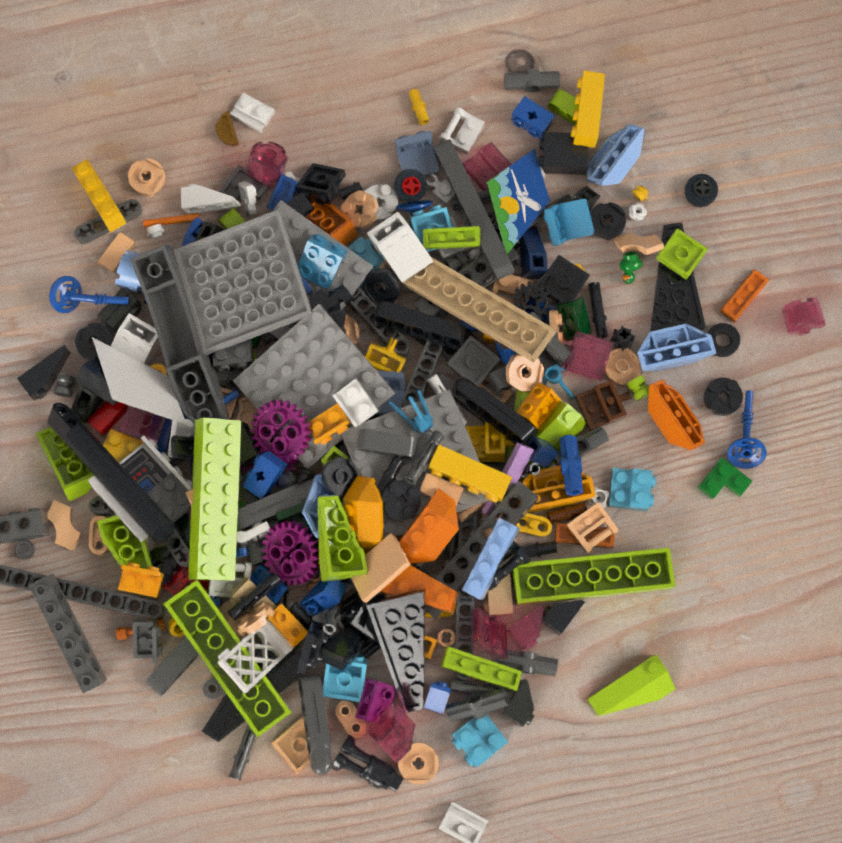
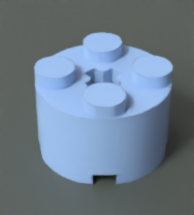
(128, 277)

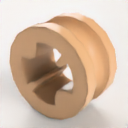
(452, 638)

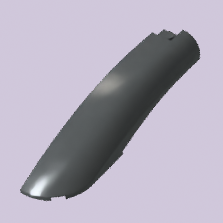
(186, 364)

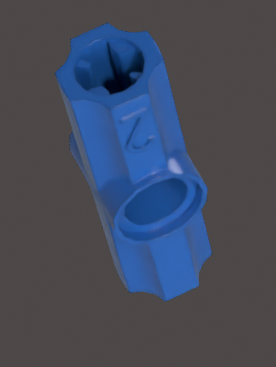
(571, 465)

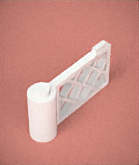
(271, 640)

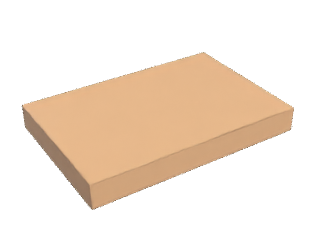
(383, 565)

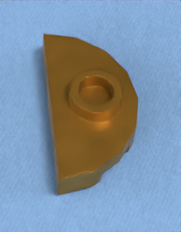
(225, 130)

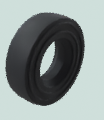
(732, 333)

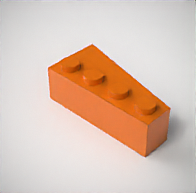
(436, 594)

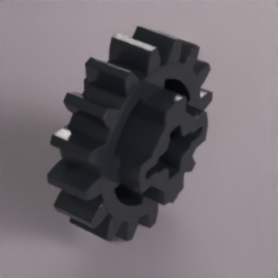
(528, 294)

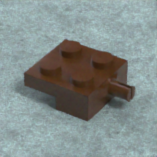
(602, 405)

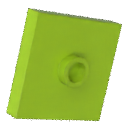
(681, 253)

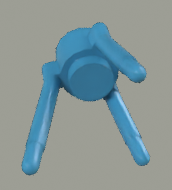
(554, 376)
(422, 421)

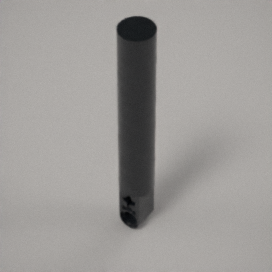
(110, 473)

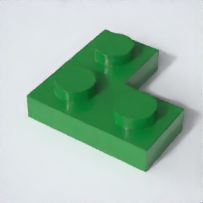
(724, 474)

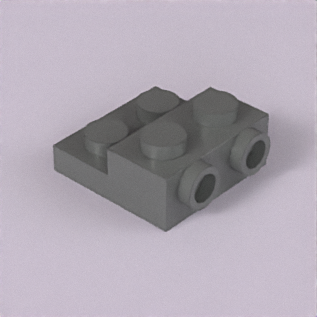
(235, 356)

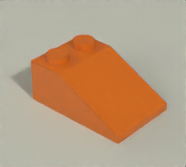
(333, 222)

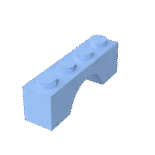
(490, 558)

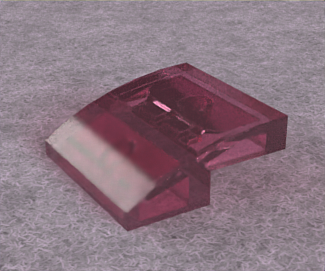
(486, 165)
(588, 356)
(489, 633)

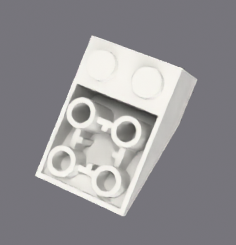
(399, 247)
(136, 339)

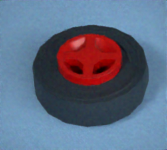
(416, 183)

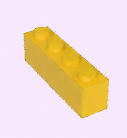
(588, 108)
(99, 195)
(469, 473)

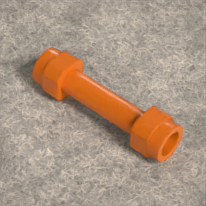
(123, 632)

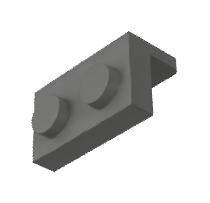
(146, 639)

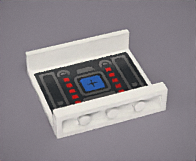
(147, 469)

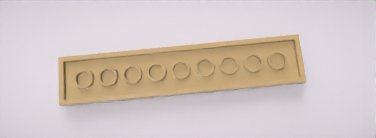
(481, 309)

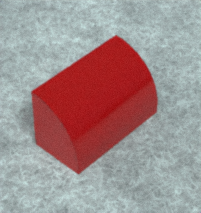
(107, 417)

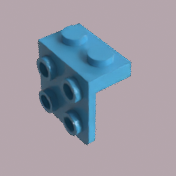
(568, 221)
(321, 260)

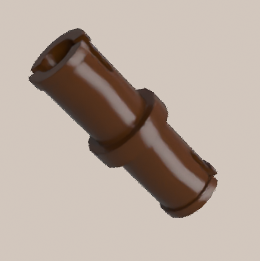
(566, 512)

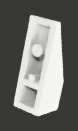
(202, 199)

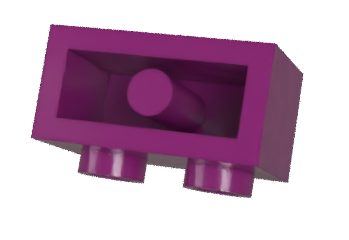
(374, 700)

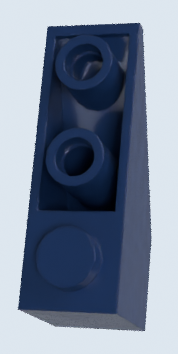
(532, 254)

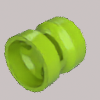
(638, 387)

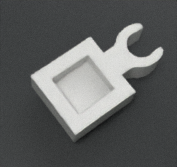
(442, 190)
(248, 195)

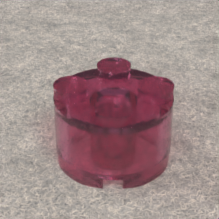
(267, 162)
(803, 316)

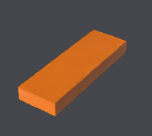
(744, 295)
(564, 535)

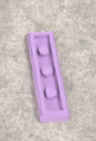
(513, 468)

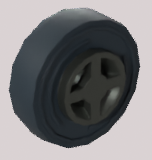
(706, 185)

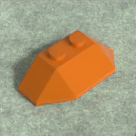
(674, 416)
(430, 529)

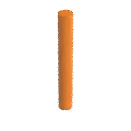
(170, 220)

